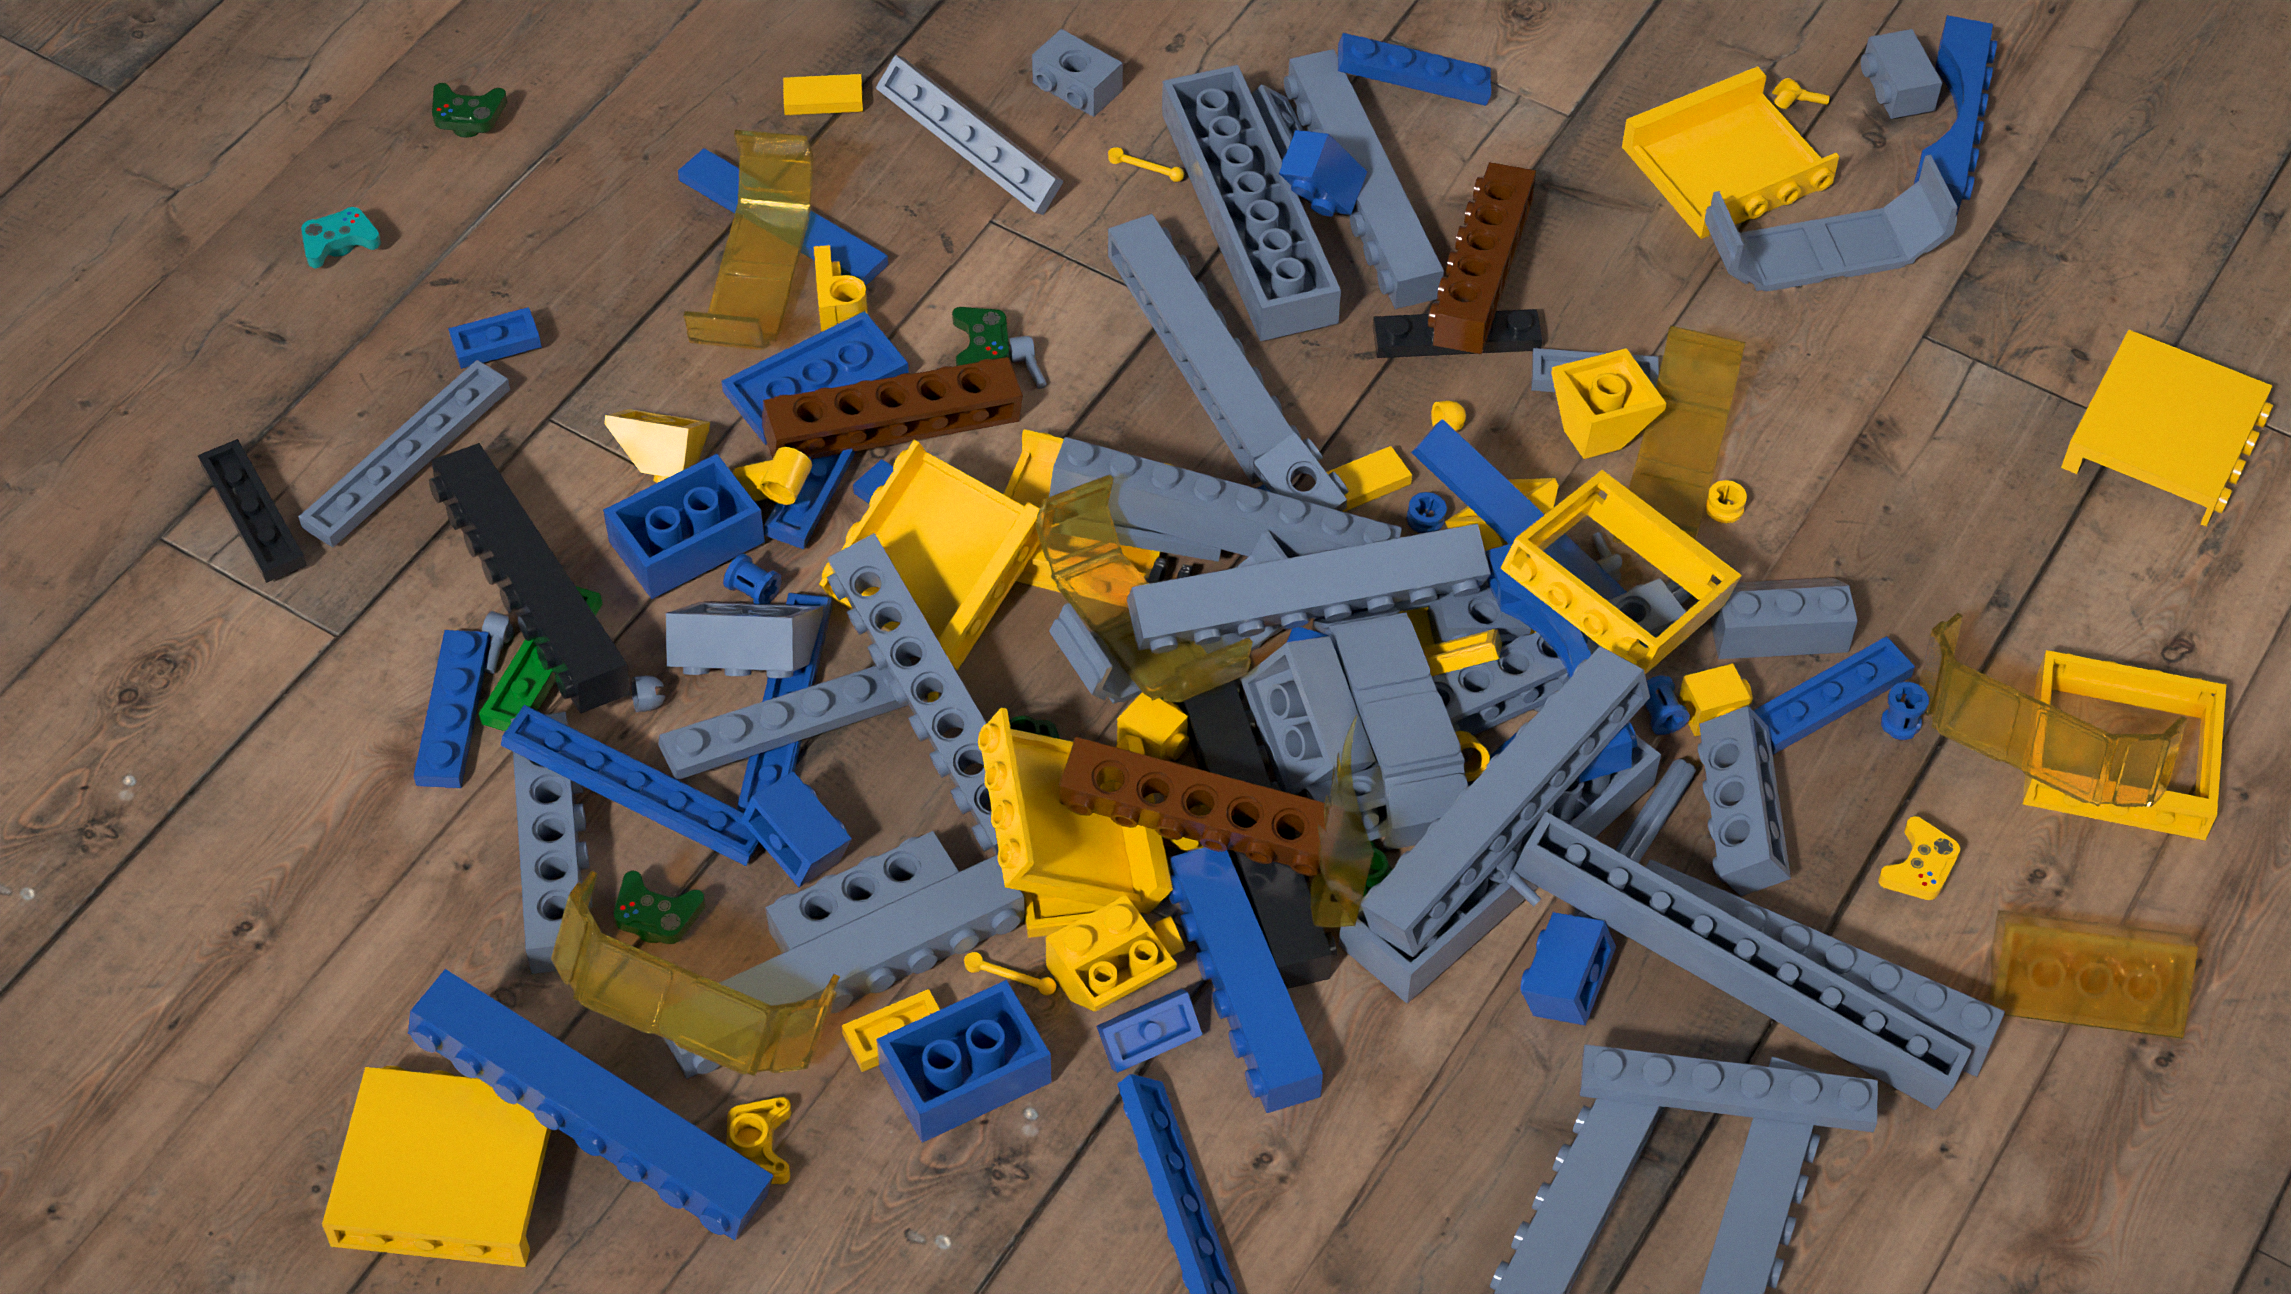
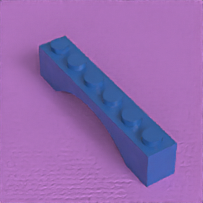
(1962, 65)
(1568, 644)

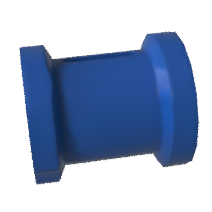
(752, 580)
(1665, 705)
(1912, 708)

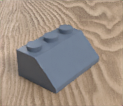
(1785, 619)
(742, 638)
(1305, 714)

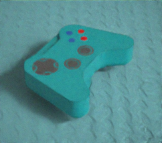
(337, 235)

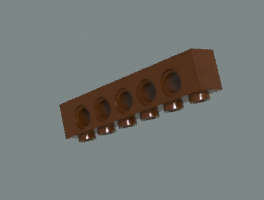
(1483, 258)
(894, 409)
(1095, 763)

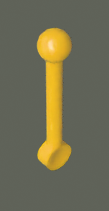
(1116, 156)
(974, 963)

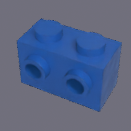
(1322, 173)
(796, 829)
(1568, 968)

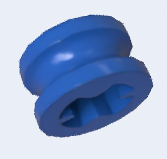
(1427, 501)

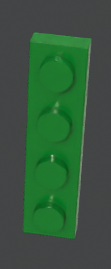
(524, 680)

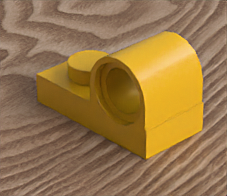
(837, 295)

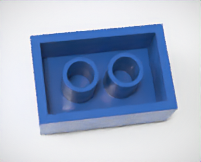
(684, 526)
(964, 1060)

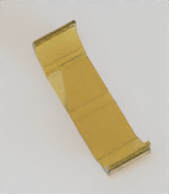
(761, 243)
(1686, 438)
(1096, 581)
(2041, 738)
(683, 1004)

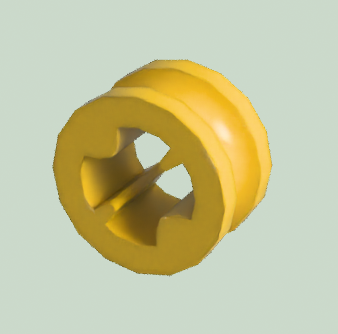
(1726, 490)

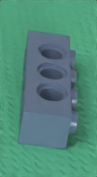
(1743, 801)
(875, 877)

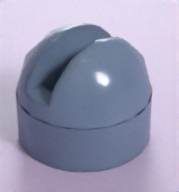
(644, 693)

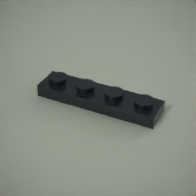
(1412, 337)
(252, 510)

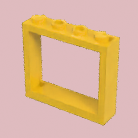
(1645, 533)
(2150, 689)

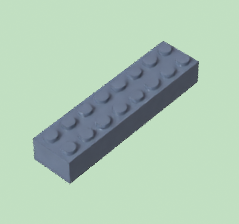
(1249, 204)
(1583, 805)

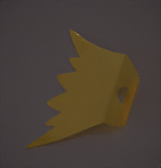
(1342, 850)

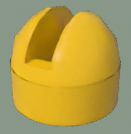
(1450, 412)
(1168, 935)

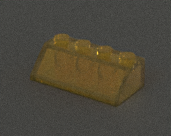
(2092, 973)

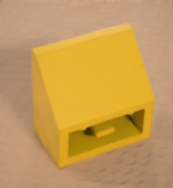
(1106, 955)

